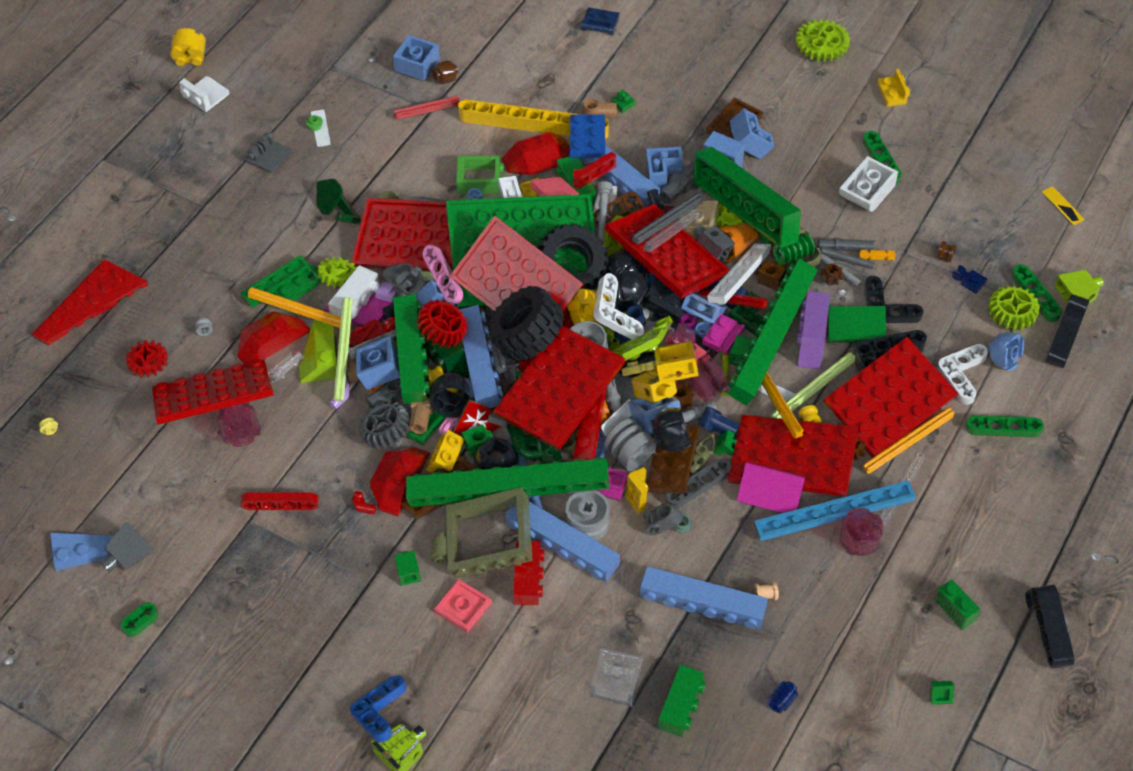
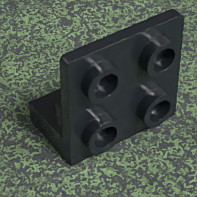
(663, 301)

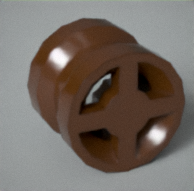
(946, 251)

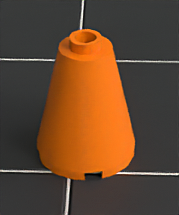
(742, 235)

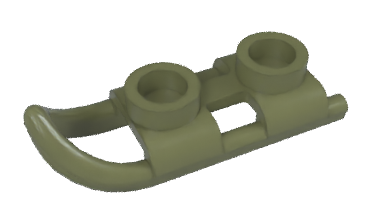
(703, 453)

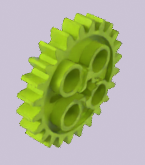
(822, 40)

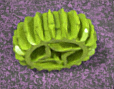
(1013, 307)

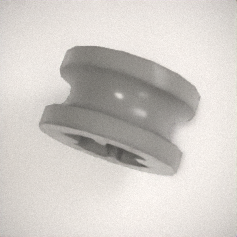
(203, 327)

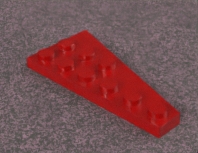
(90, 298)

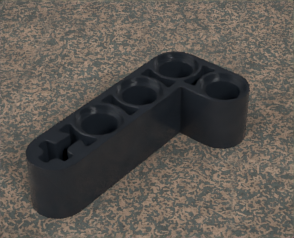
(1067, 331)
(871, 349)
(1051, 624)

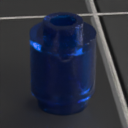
(783, 697)

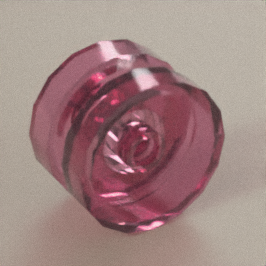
(709, 380)

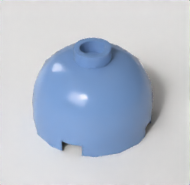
(1006, 349)

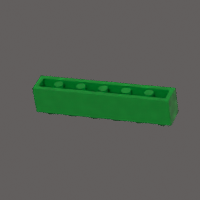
(410, 350)

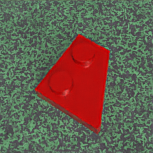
(364, 333)

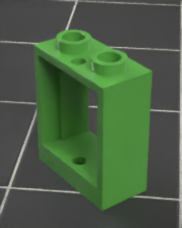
(487, 186)

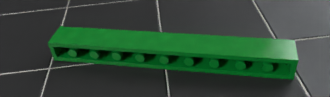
(772, 332)
(534, 479)

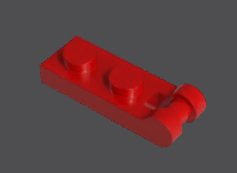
(594, 170)

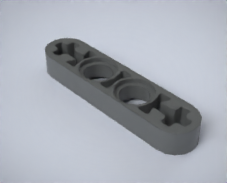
(701, 486)

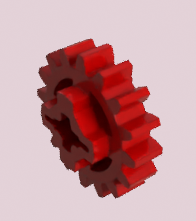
(146, 358)

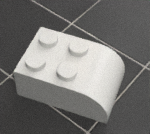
(869, 184)

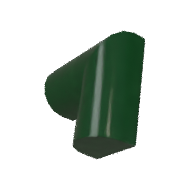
(747, 316)

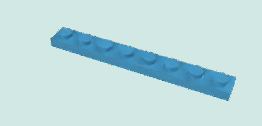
(833, 510)

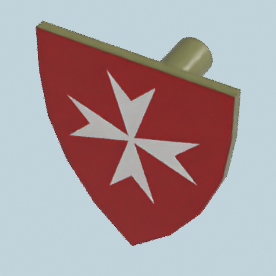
(473, 416)

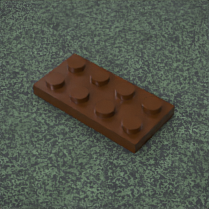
(672, 470)

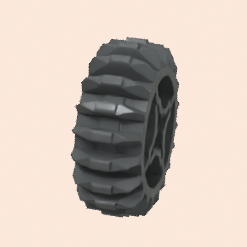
(384, 425)

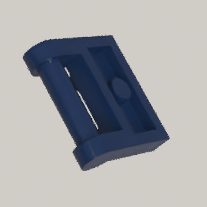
(600, 20)

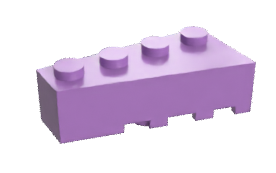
(813, 329)

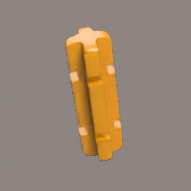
(877, 254)

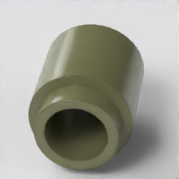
(439, 549)

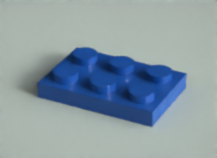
(587, 136)

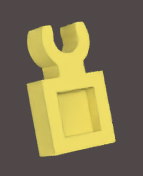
(635, 367)

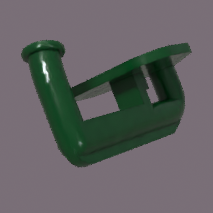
(329, 195)
(519, 442)

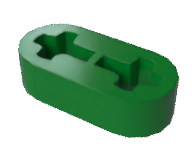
(139, 619)

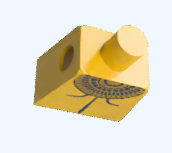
(649, 387)

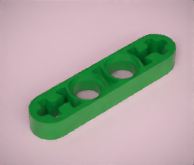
(882, 157)
(1039, 291)
(1005, 429)

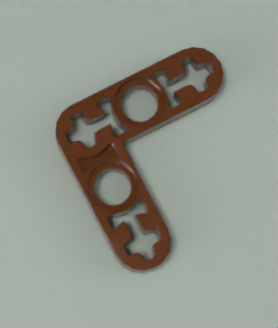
(624, 206)

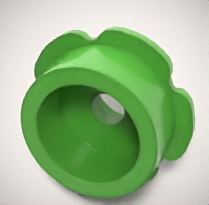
(314, 122)

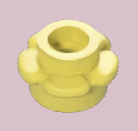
(48, 426)

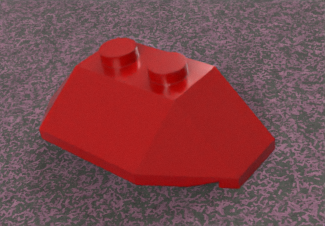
(536, 154)
(269, 336)
(390, 477)

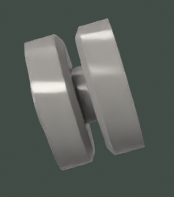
(588, 513)

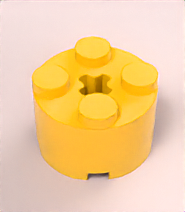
(187, 47)
(583, 305)

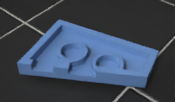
(78, 549)

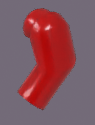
(360, 504)

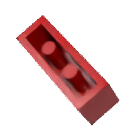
(527, 577)

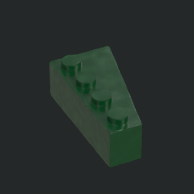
(450, 358)

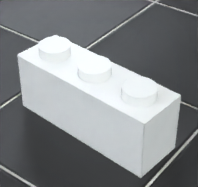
(359, 288)

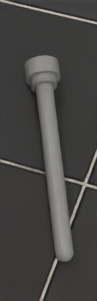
(604, 190)

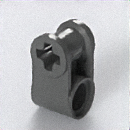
(661, 517)

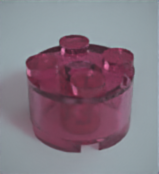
(238, 424)
(861, 532)

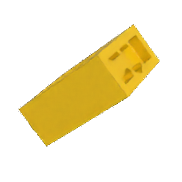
(668, 366)

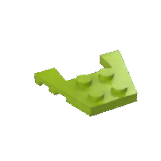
(647, 341)

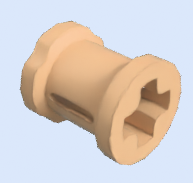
(768, 591)

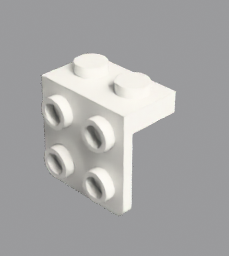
(204, 93)

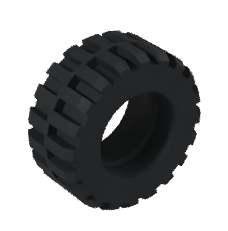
(585, 243)
(525, 323)

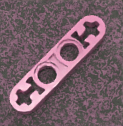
(440, 276)

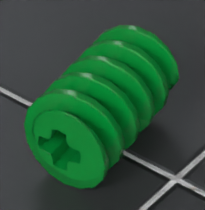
(792, 252)

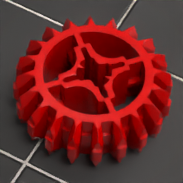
(440, 327)

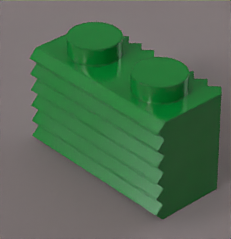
(957, 604)

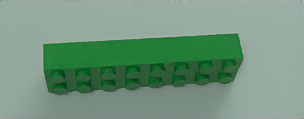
(747, 197)

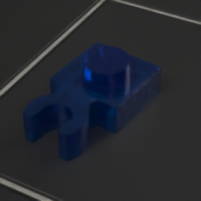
(971, 280)

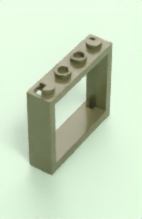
(481, 506)

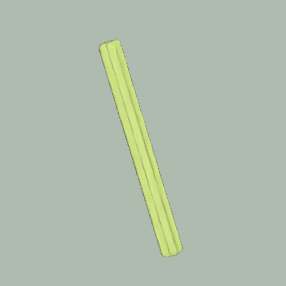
(343, 347)
(818, 383)

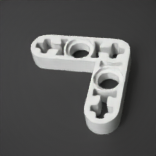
(606, 314)
(957, 367)

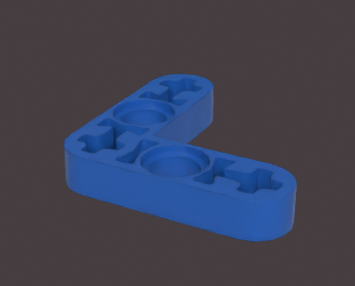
(363, 712)

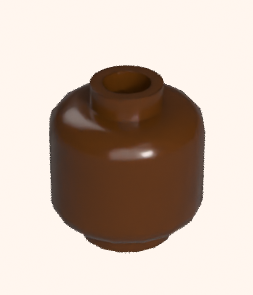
(444, 72)

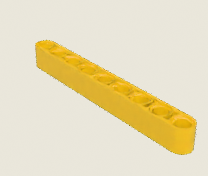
(517, 117)

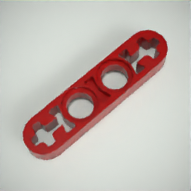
(279, 501)

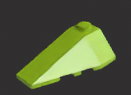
(319, 354)

